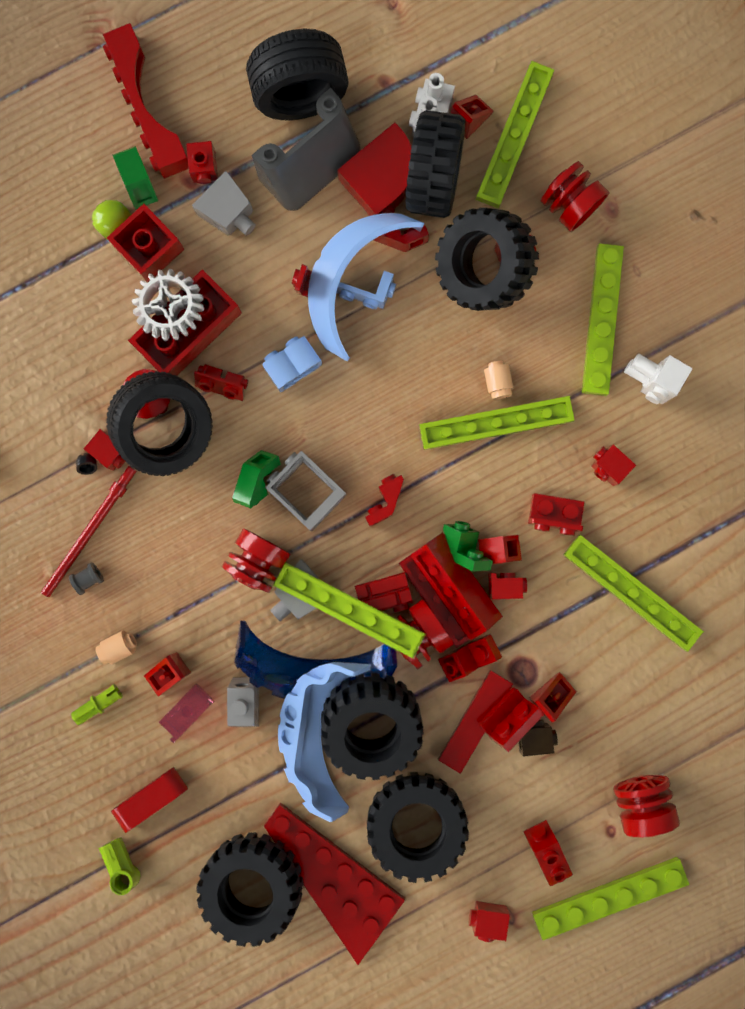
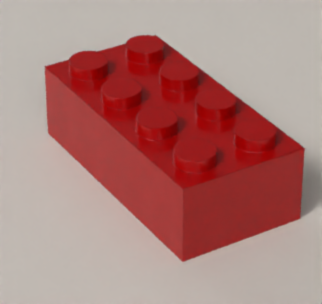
(176, 355)

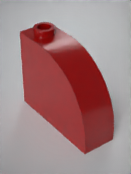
(379, 172)

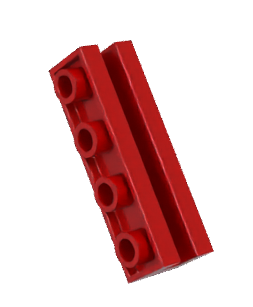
(456, 587)

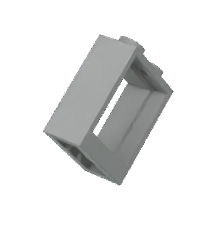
(293, 463)

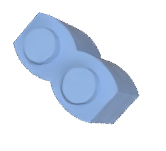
(292, 363)

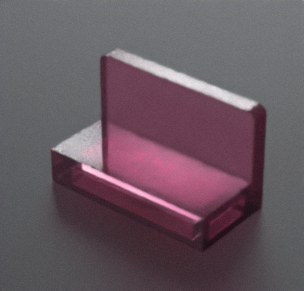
(186, 712)

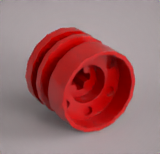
(572, 194)
(255, 561)
(427, 623)
(646, 806)

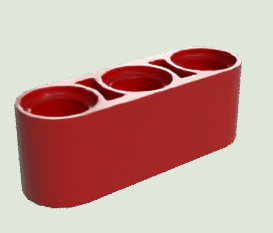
(149, 800)

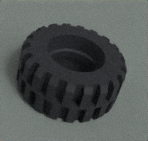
(435, 163)
(457, 252)
(371, 756)
(420, 861)
(232, 917)

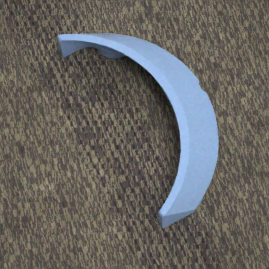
(332, 264)
(301, 737)

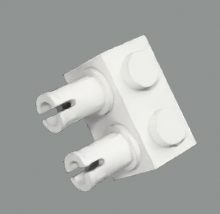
(433, 96)
(659, 380)

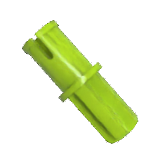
(96, 705)

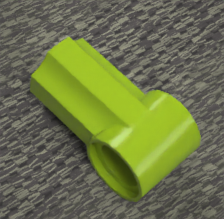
(117, 863)

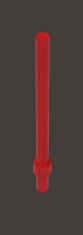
(117, 490)

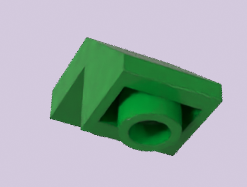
(135, 177)
(250, 484)
(463, 543)

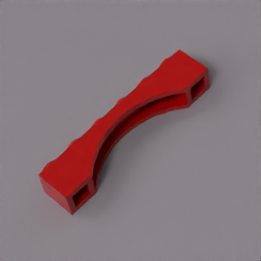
(129, 58)

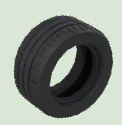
(293, 71)
(184, 449)

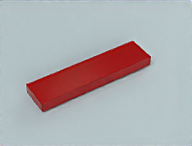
(433, 601)
(468, 732)

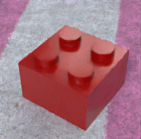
(145, 242)

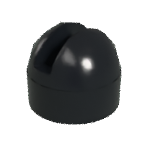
(86, 464)

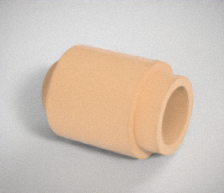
(499, 380)
(116, 647)

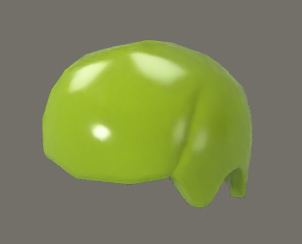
(109, 216)

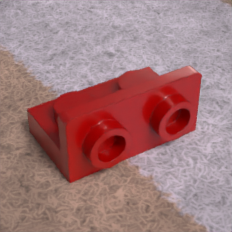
(556, 513)
(510, 719)

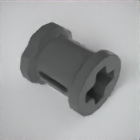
(86, 578)

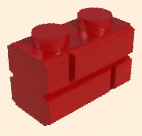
(386, 593)

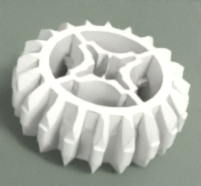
(146, 307)

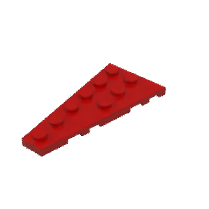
(344, 890)

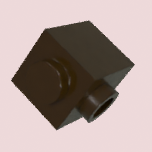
(538, 740)

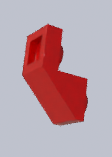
(406, 242)
(390, 492)
(469, 658)

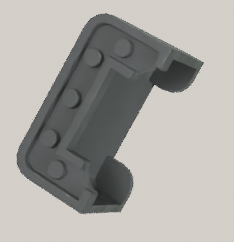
(313, 161)

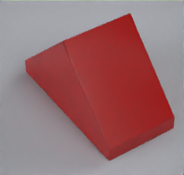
(474, 112)
(167, 673)
(553, 696)

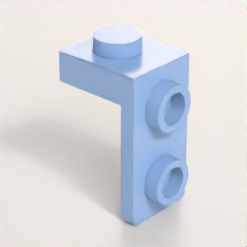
(385, 289)

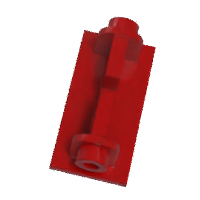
(209, 380)

